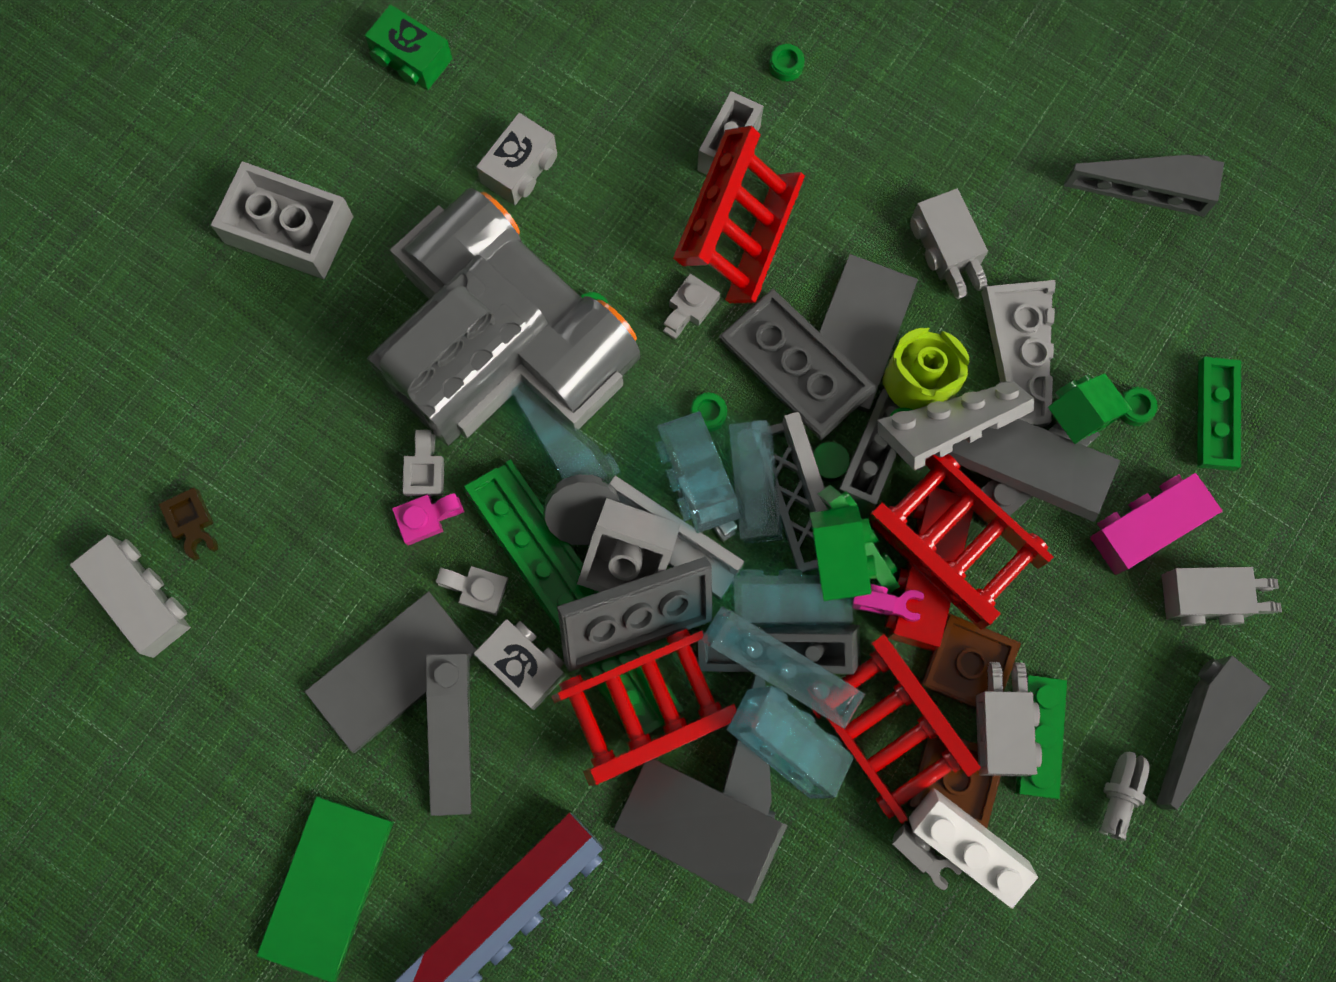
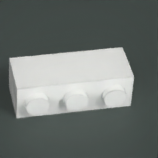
(972, 848)

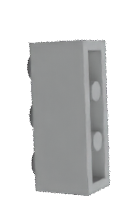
(131, 595)

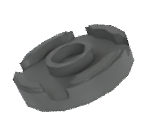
(576, 507)

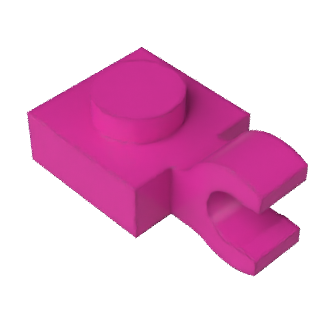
(422, 518)
(887, 604)

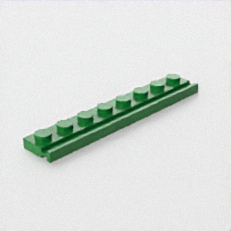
(552, 573)

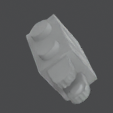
(950, 241)
(1215, 594)
(1007, 726)

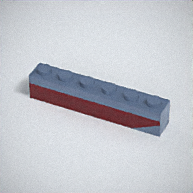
(510, 906)

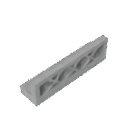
(809, 479)
(688, 544)

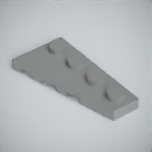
(1021, 340)
(942, 424)

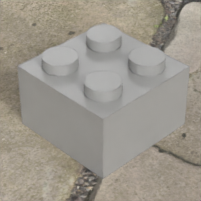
(627, 546)

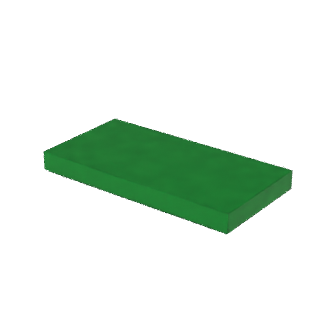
(325, 889)

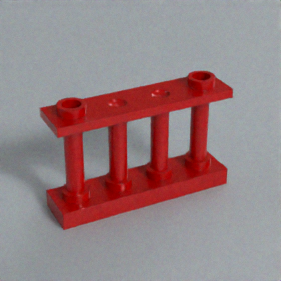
(713, 208)
(949, 575)
(930, 725)
(641, 745)

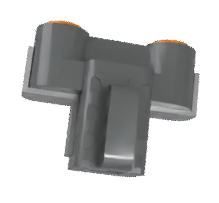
(495, 323)

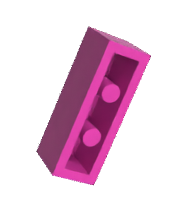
(1154, 522)

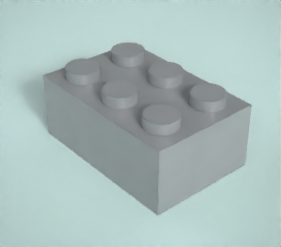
(282, 220)

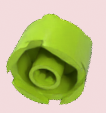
(925, 369)

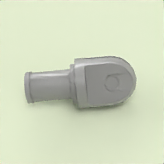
(1124, 794)

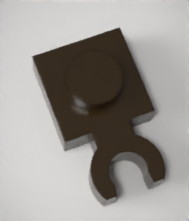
(187, 518)

